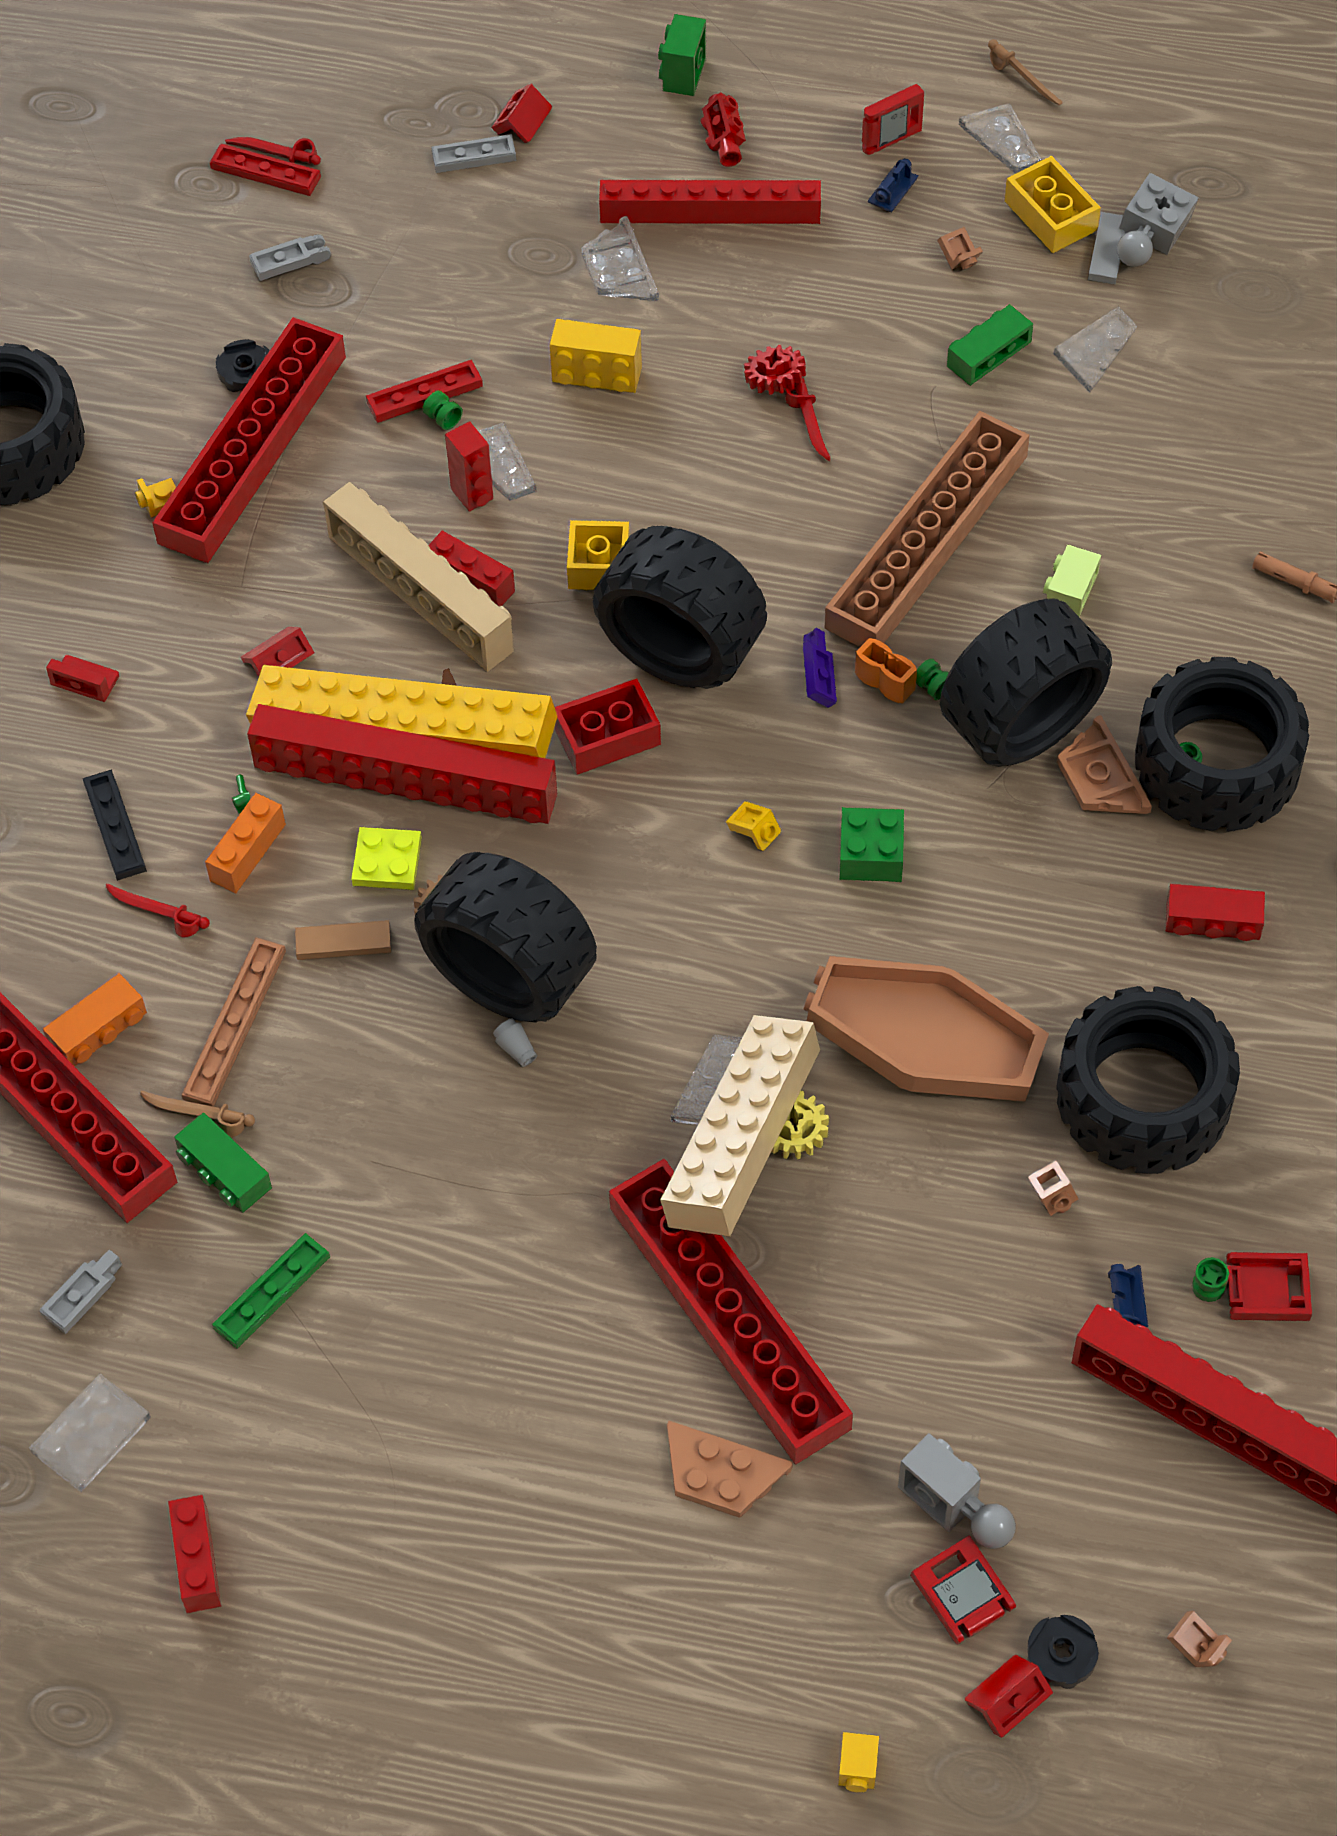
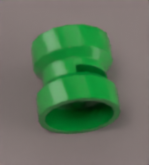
(440, 408)
(931, 677)
(1212, 1272)

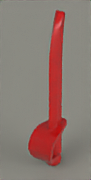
(292, 154)
(805, 401)
(185, 922)

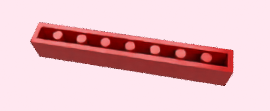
(711, 201)

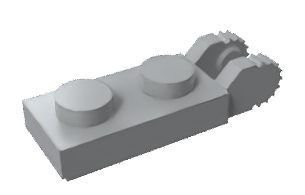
(289, 256)

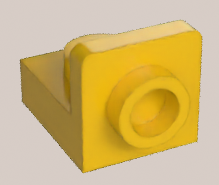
(155, 495)
(756, 823)

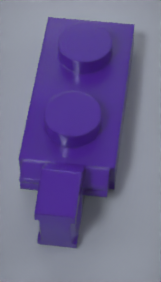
(819, 669)

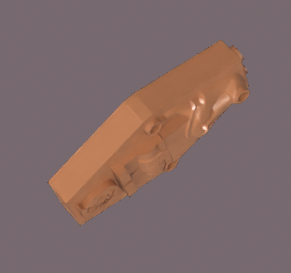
(926, 1028)

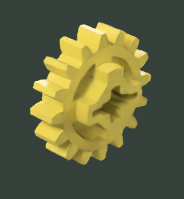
(806, 1119)

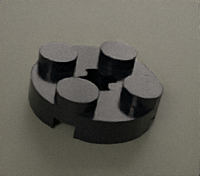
(230, 361)
(1083, 1649)

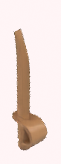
(1001, 58)
(224, 1116)

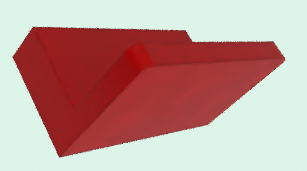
(523, 113)
(280, 650)
(82, 677)
(1010, 1694)

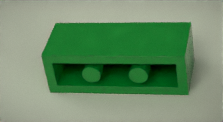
(989, 344)
(222, 1163)

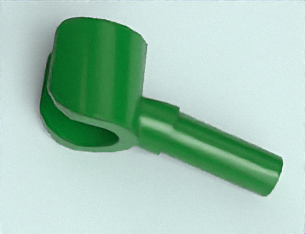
(243, 797)

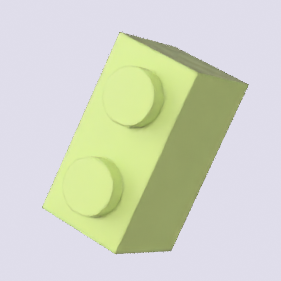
(1073, 577)

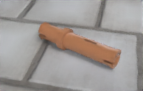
(1297, 577)

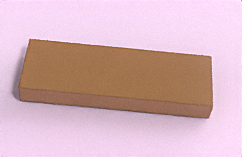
(343, 940)

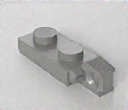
(81, 1292)

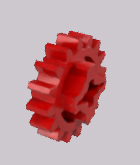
(775, 369)

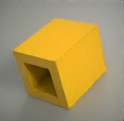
(858, 1761)

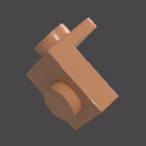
(959, 249)
(1198, 1641)

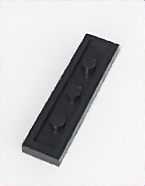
(114, 825)

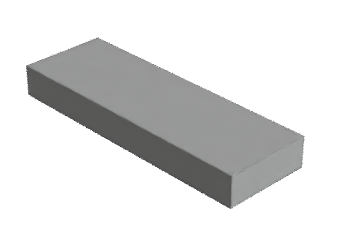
(473, 153)
(1105, 257)

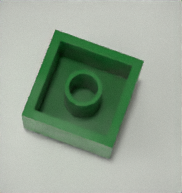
(683, 54)
(872, 844)

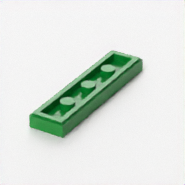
(271, 1290)

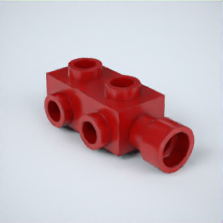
(724, 128)

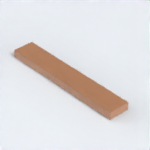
(234, 1022)

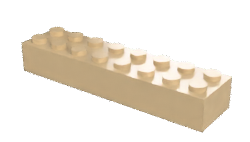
(419, 576)
(740, 1126)

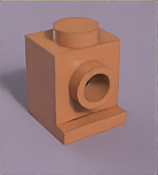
(1058, 1196)

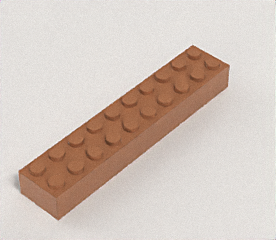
(927, 531)

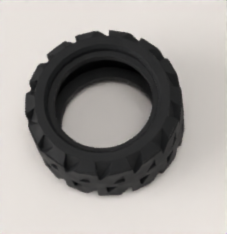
(56, 442)
(680, 607)
(1025, 682)
(1232, 693)
(506, 937)
(1157, 1022)

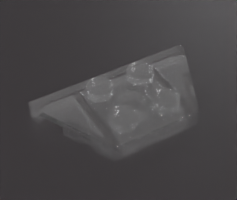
(619, 265)

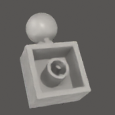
(1154, 220)
(950, 1491)

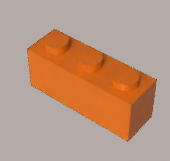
(245, 843)
(96, 1020)

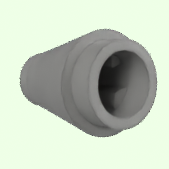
(514, 1041)

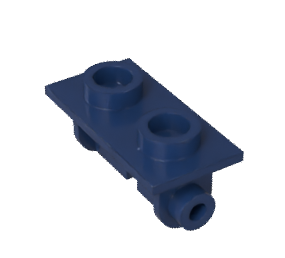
(894, 186)
(1129, 1293)

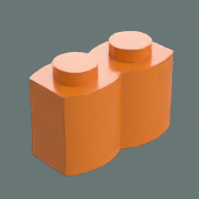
(884, 670)

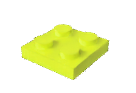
(386, 858)

